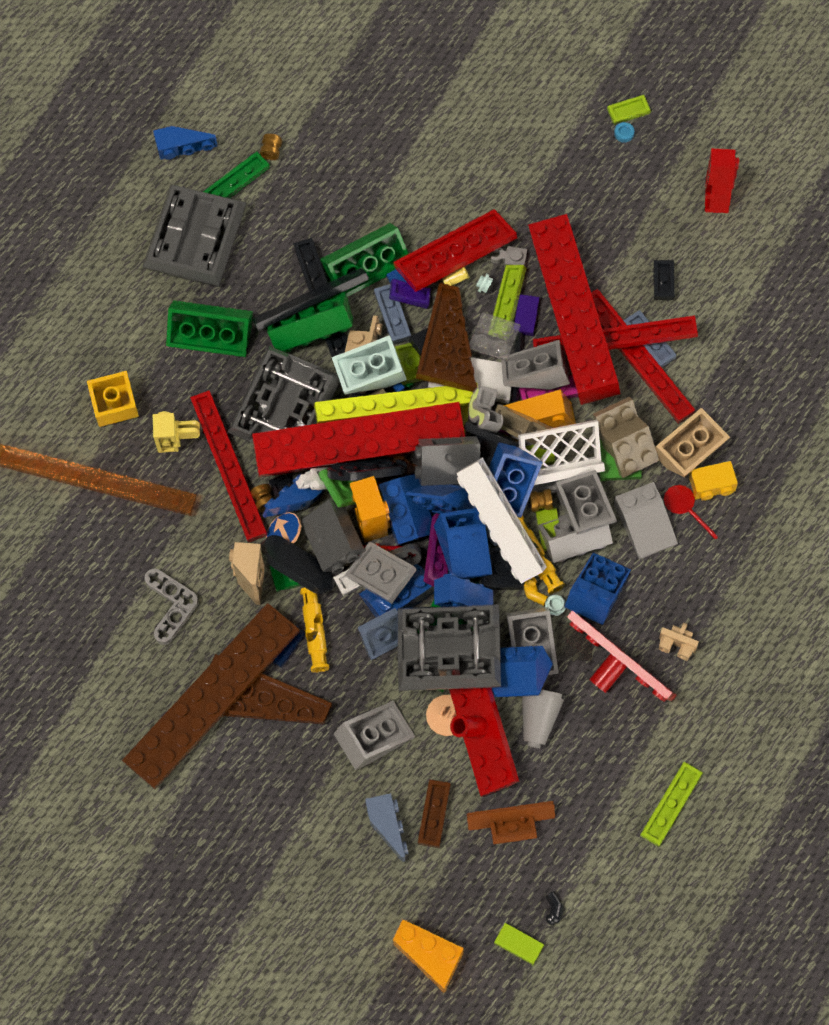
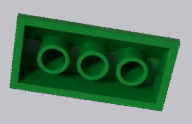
(373, 253)
(312, 323)
(209, 328)

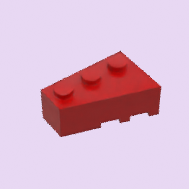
(720, 180)

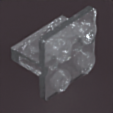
(494, 336)

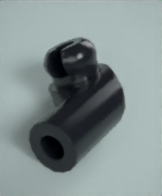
(556, 910)

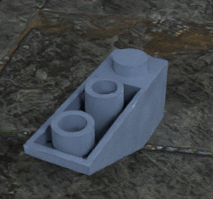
(383, 820)

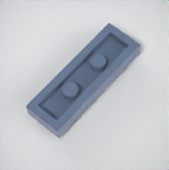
(392, 315)
(660, 351)

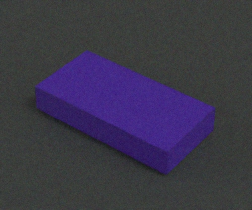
(404, 293)
(527, 313)

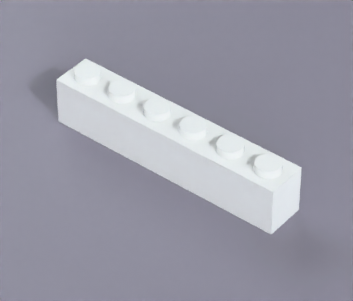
(501, 520)

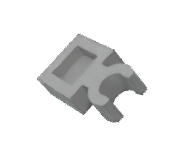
(512, 256)

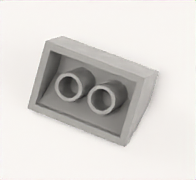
(568, 544)

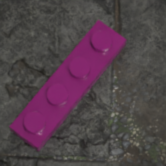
(435, 561)

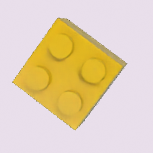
(112, 398)

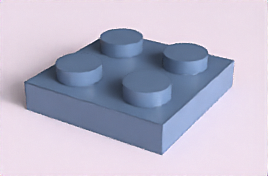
(380, 634)

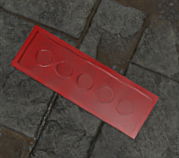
(455, 250)

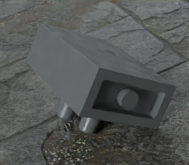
(443, 458)
(332, 536)

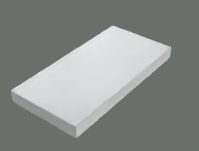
(488, 374)

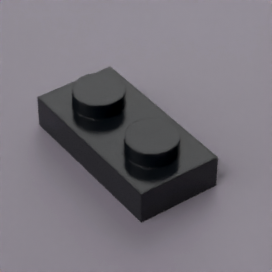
(663, 279)

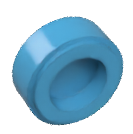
(624, 132)

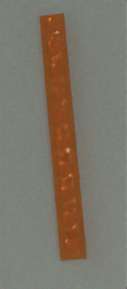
(97, 480)

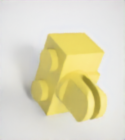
(169, 431)

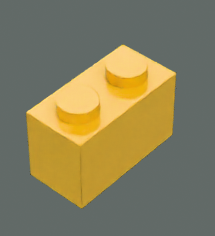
(713, 480)

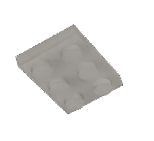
(380, 572)

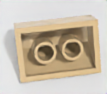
(691, 443)
(248, 568)

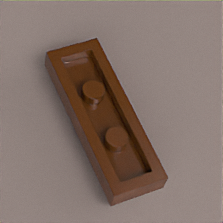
(434, 813)

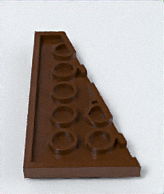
(446, 345)
(280, 702)

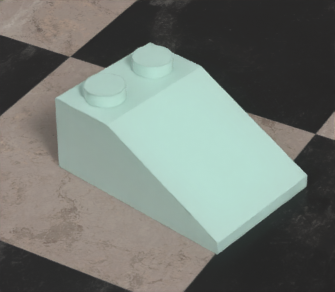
(369, 367)

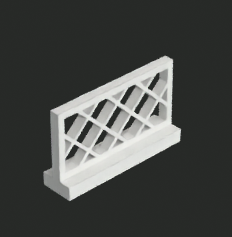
(567, 469)

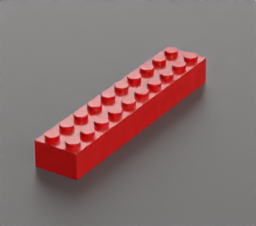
(574, 309)
(353, 439)

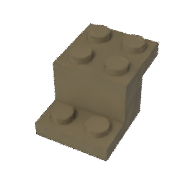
(626, 437)

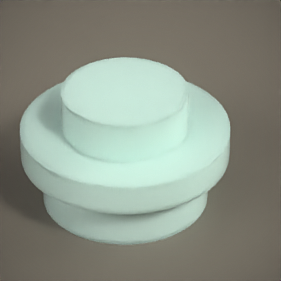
(484, 283)
(556, 605)

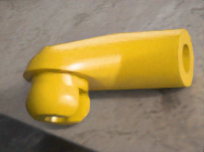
(532, 592)

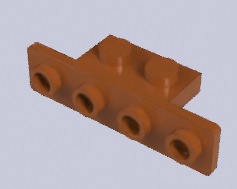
(513, 822)

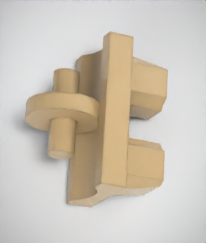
(678, 637)

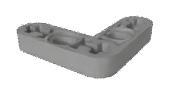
(177, 607)

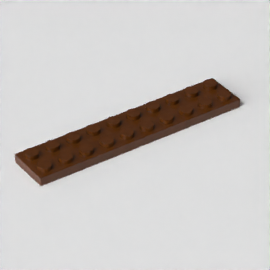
(210, 696)

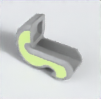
(480, 409)

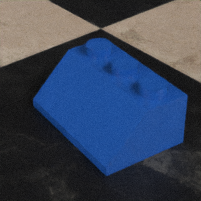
(515, 474)
(407, 519)
(410, 596)
(522, 671)

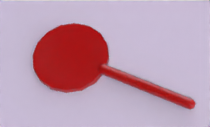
(680, 501)

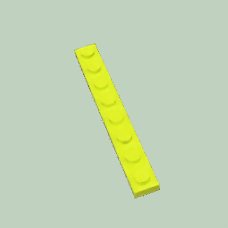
(388, 402)

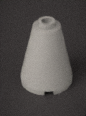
(539, 716)

